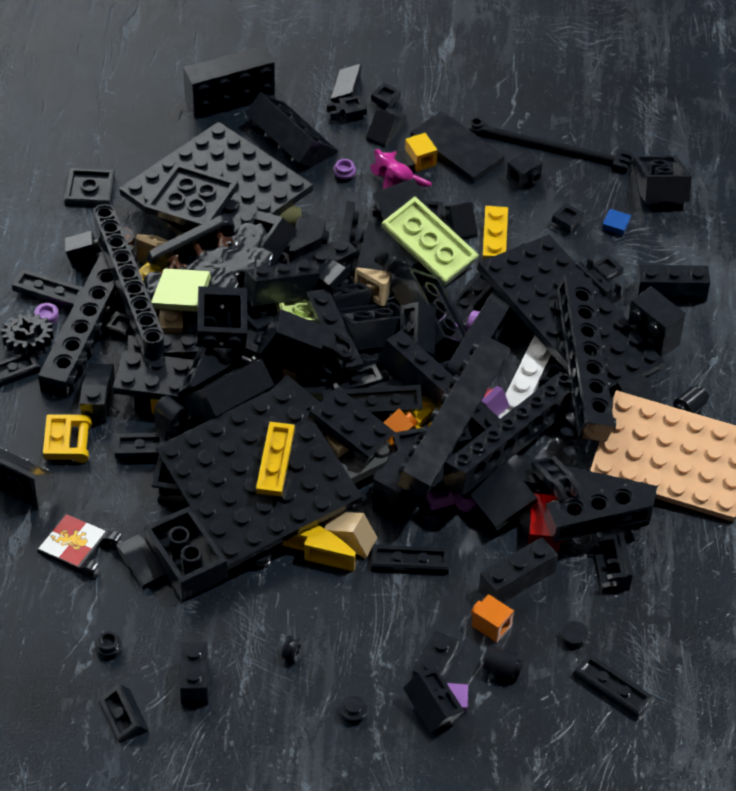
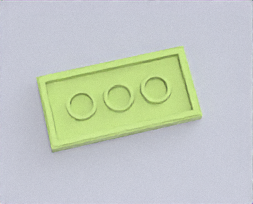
(430, 240)

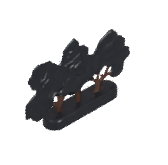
(221, 262)

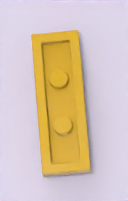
(495, 231)
(275, 459)

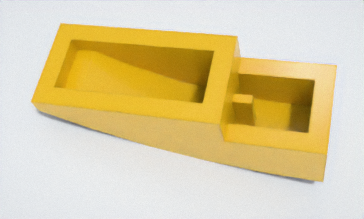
(323, 548)

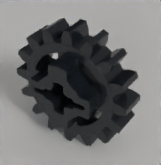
(27, 334)

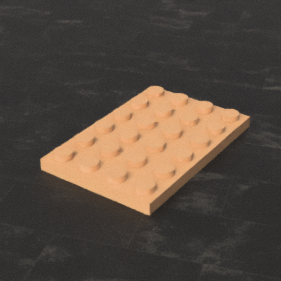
(673, 449)

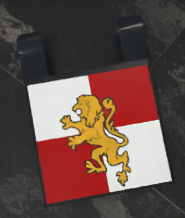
(75, 542)

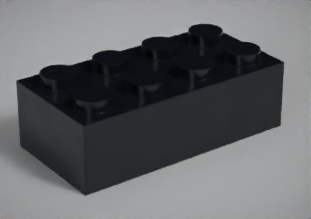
(229, 80)

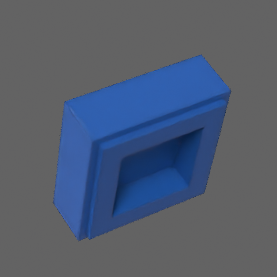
(616, 222)

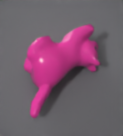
(393, 171)

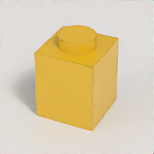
(421, 151)

